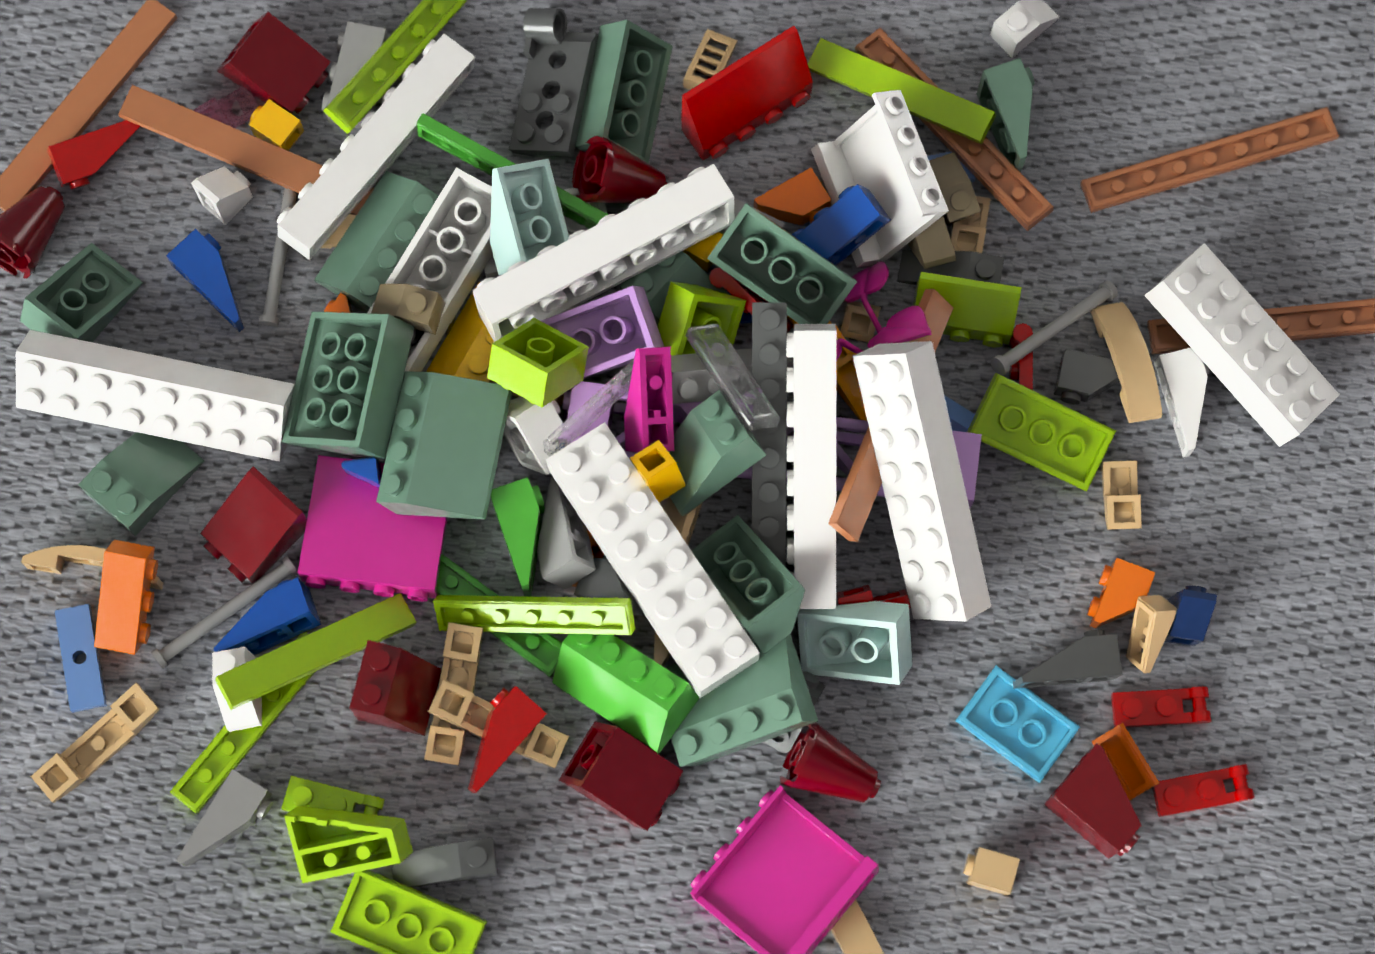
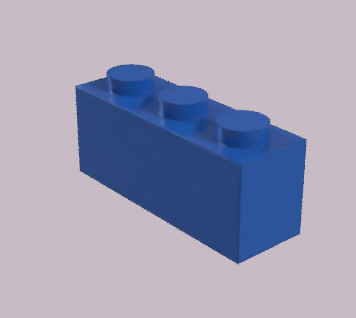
(844, 225)

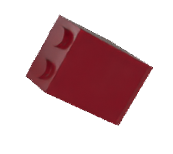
(275, 64)
(253, 527)
(394, 688)
(622, 775)
(1096, 805)

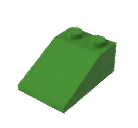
(519, 516)

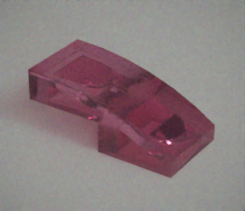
(222, 109)

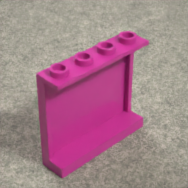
(363, 544)
(783, 878)

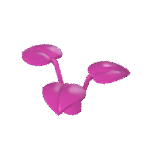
(900, 328)

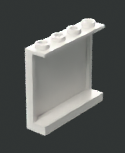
(890, 161)

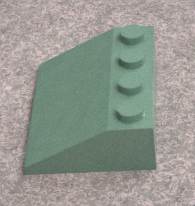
(348, 383)
(444, 446)
(747, 708)

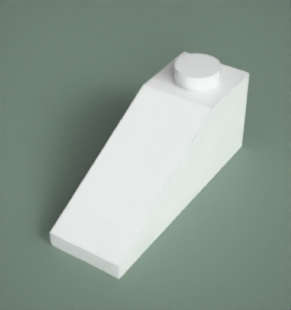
(1183, 385)

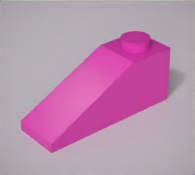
(650, 401)

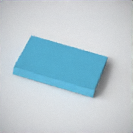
(1017, 724)

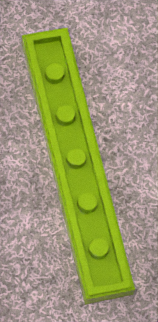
(390, 61)
(920, 97)
(537, 614)
(314, 651)
(230, 748)

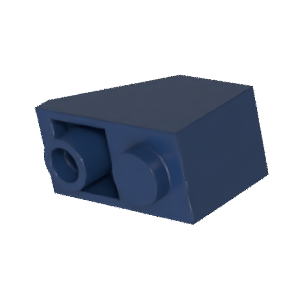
(1192, 615)

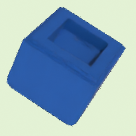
(364, 469)

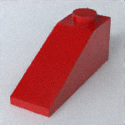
(85, 154)
(504, 730)

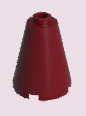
(613, 174)
(28, 228)
(828, 767)

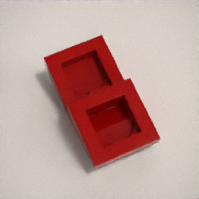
(864, 594)

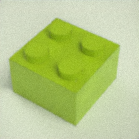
(537, 362)

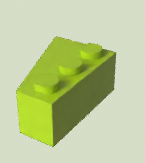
(344, 842)

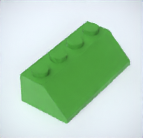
(624, 687)

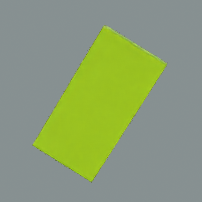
(1041, 432)
(404, 920)

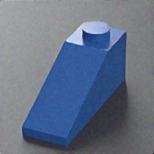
(202, 266)
(273, 618)

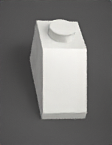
(1022, 25)
(223, 192)
(244, 716)

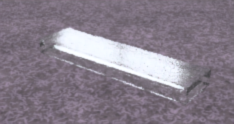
(732, 377)
(589, 412)

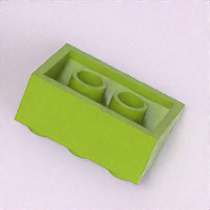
(697, 306)
(980, 308)

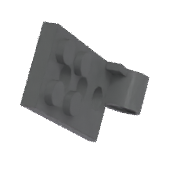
(544, 44)

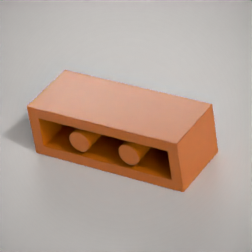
(125, 597)

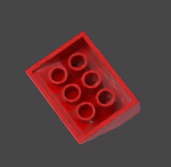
(746, 95)

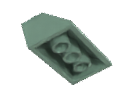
(625, 88)
(376, 239)
(781, 268)
(751, 582)

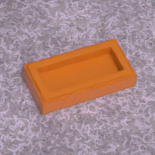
(1127, 761)

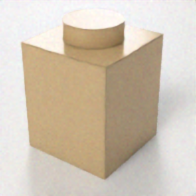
(991, 870)

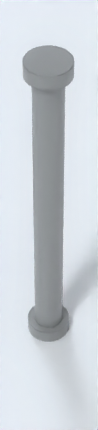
(277, 269)
(1002, 363)
(224, 612)

